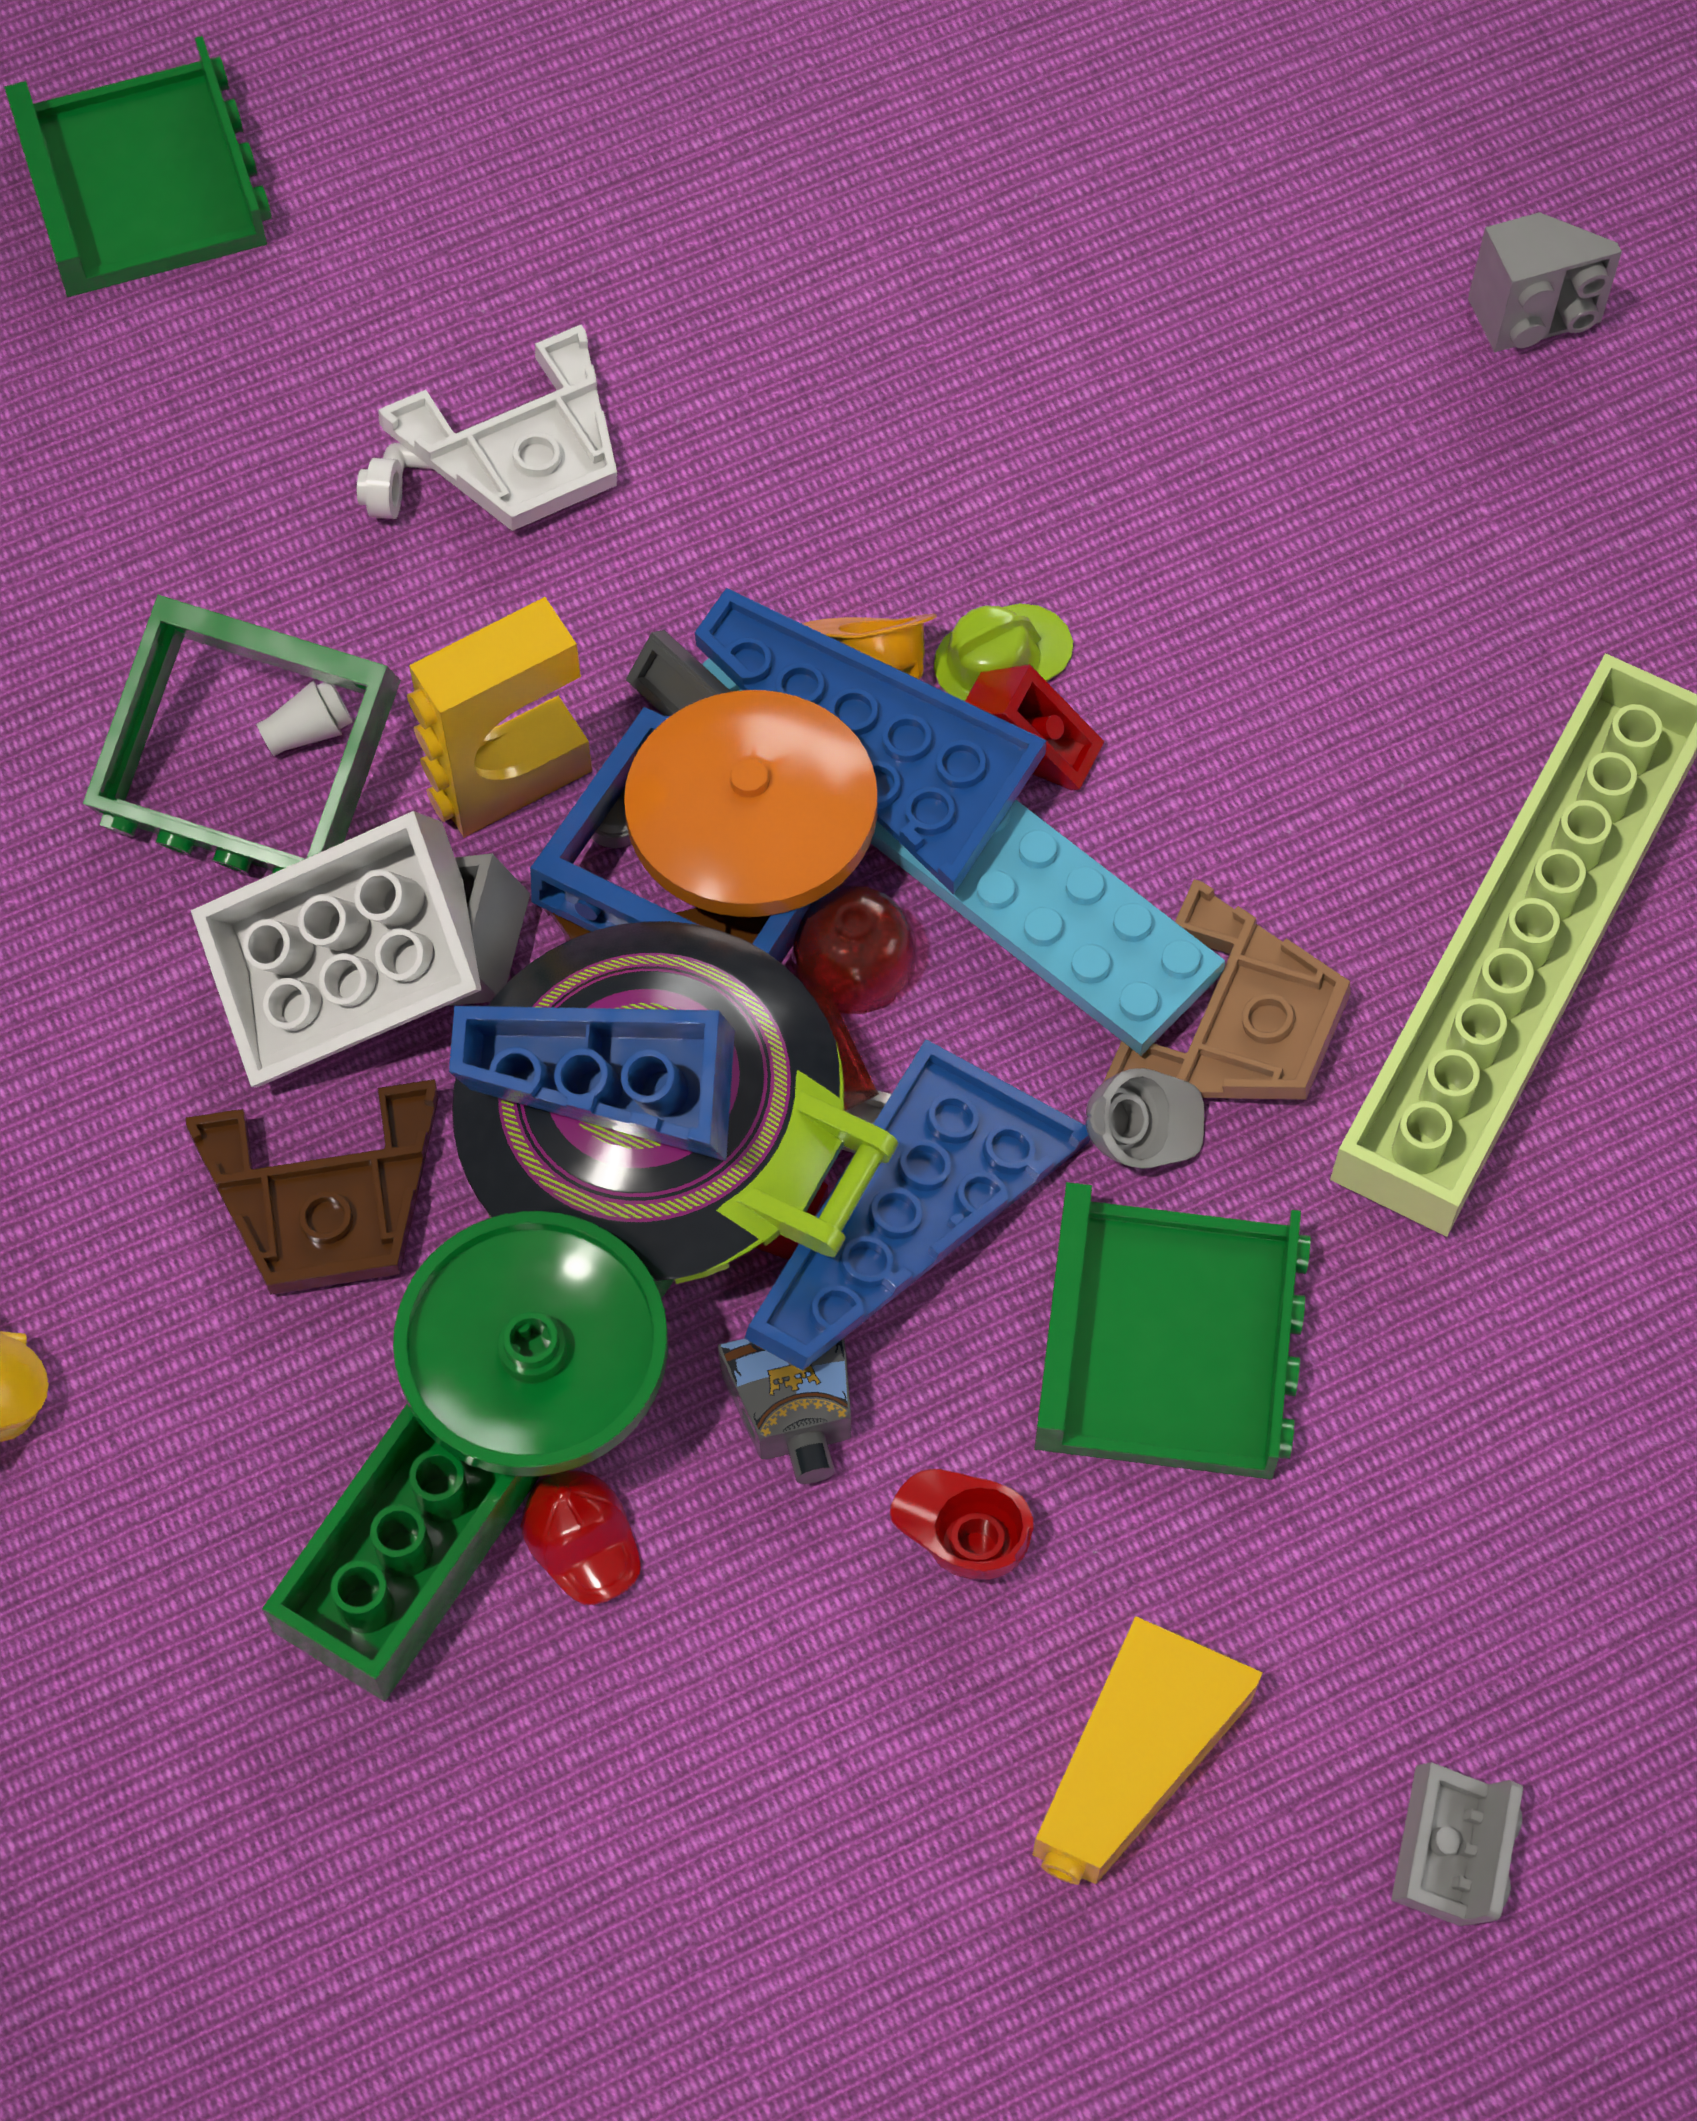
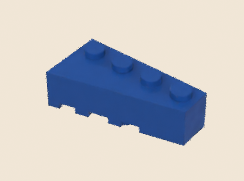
(615, 1068)

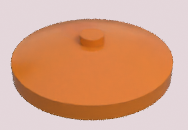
(751, 803)

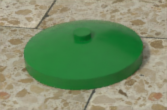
(530, 1343)

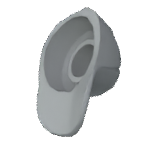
(1146, 1118)

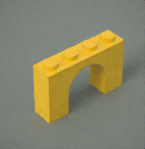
(474, 685)

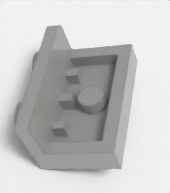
(1457, 1846)

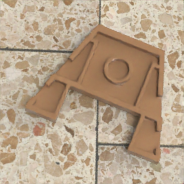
(1265, 1016)

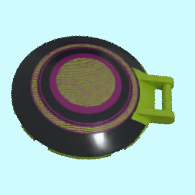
(664, 1202)

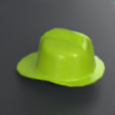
(1001, 639)

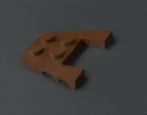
(325, 1215)

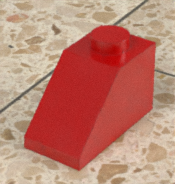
(1032, 704)

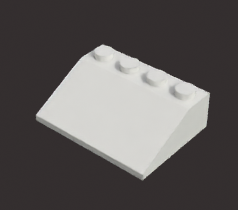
(341, 946)

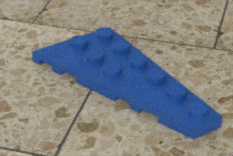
(937, 761)
(959, 1162)

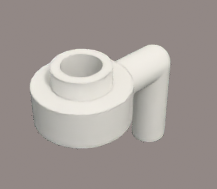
(381, 483)

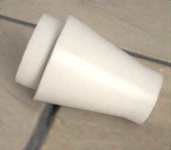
(305, 719)

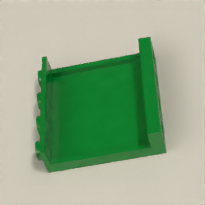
(141, 174)
(1172, 1338)

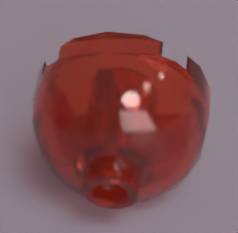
(856, 947)

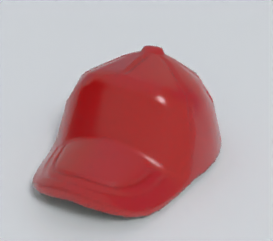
(964, 1522)
(581, 1536)

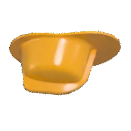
(885, 639)

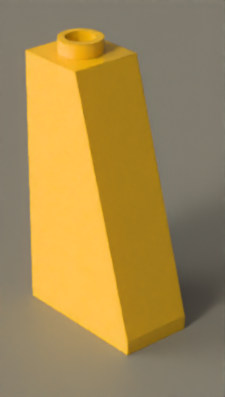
(1143, 1739)

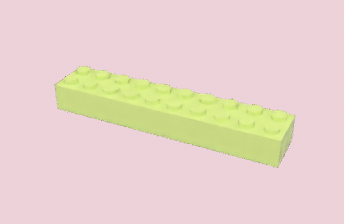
(1521, 948)

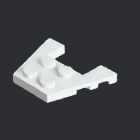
(525, 458)

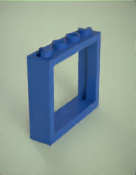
(597, 902)

